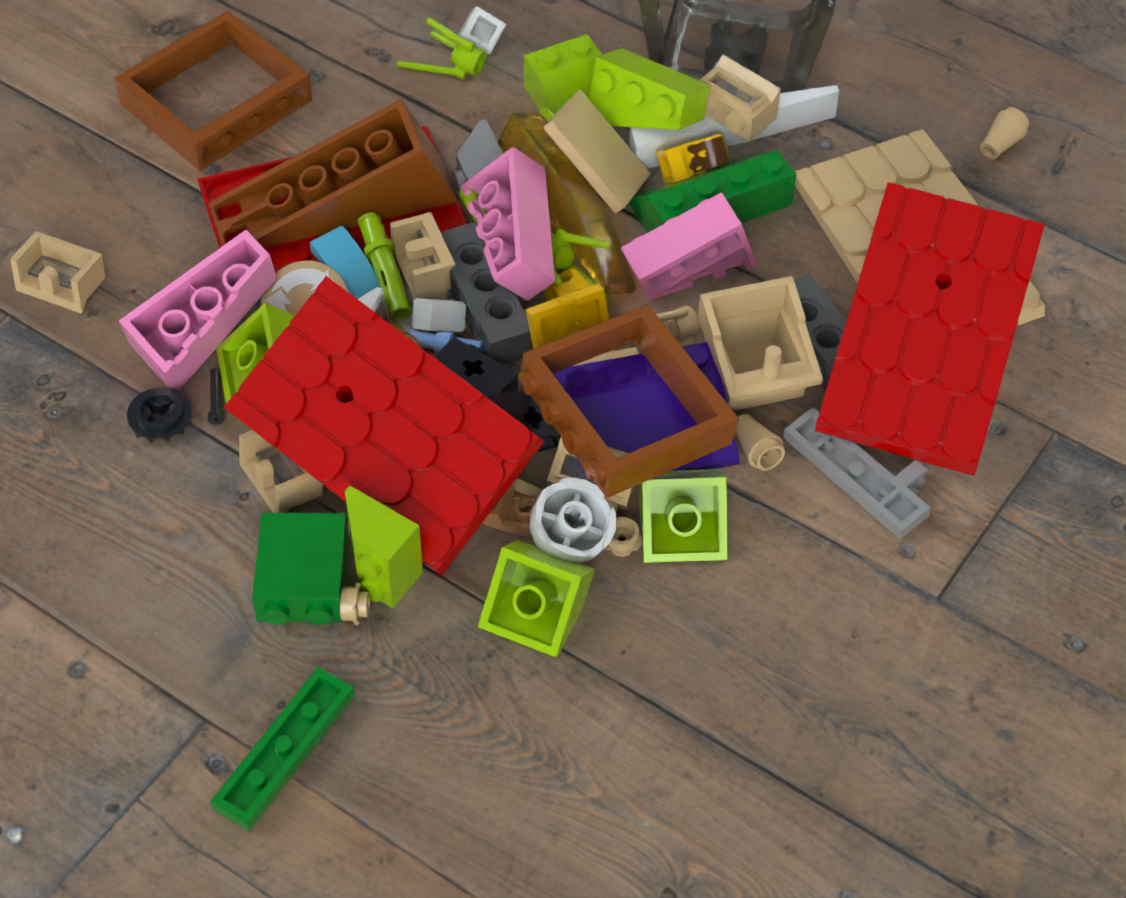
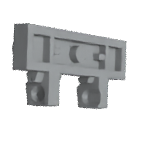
(880, 492)

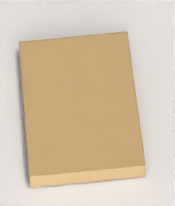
(597, 151)

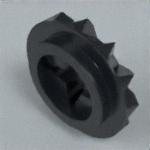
(159, 401)

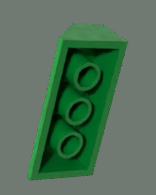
(750, 185)

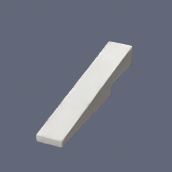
(794, 111)

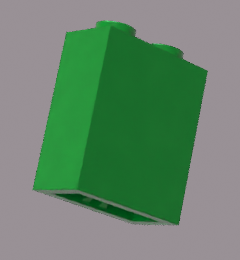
(300, 567)

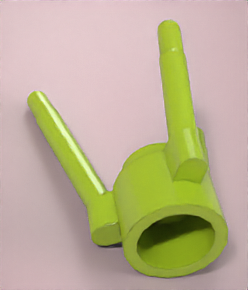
(465, 56)
(564, 255)

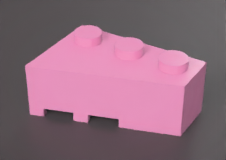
(689, 248)

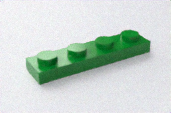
(282, 749)

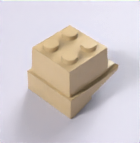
(759, 342)

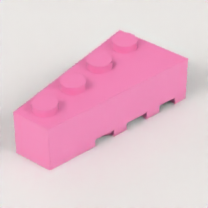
(516, 222)
(199, 309)

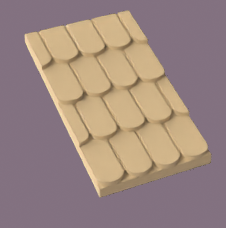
(850, 190)

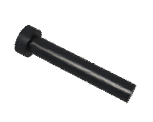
(215, 416)

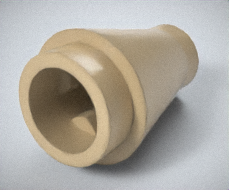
(1005, 131)
(759, 444)

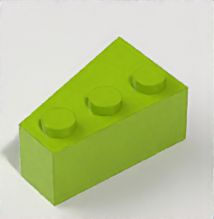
(645, 93)

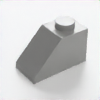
(476, 153)

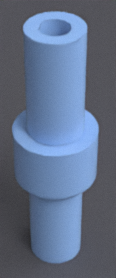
(440, 339)

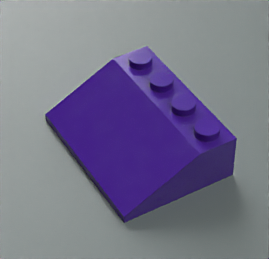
(635, 406)

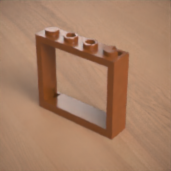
(237, 124)
(642, 326)

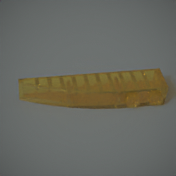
(571, 202)

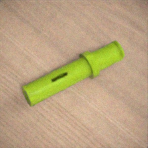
(380, 252)

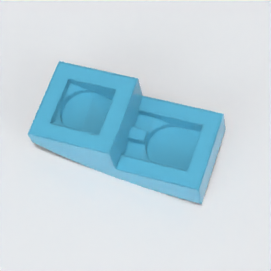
(343, 255)

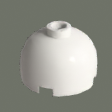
(572, 520)

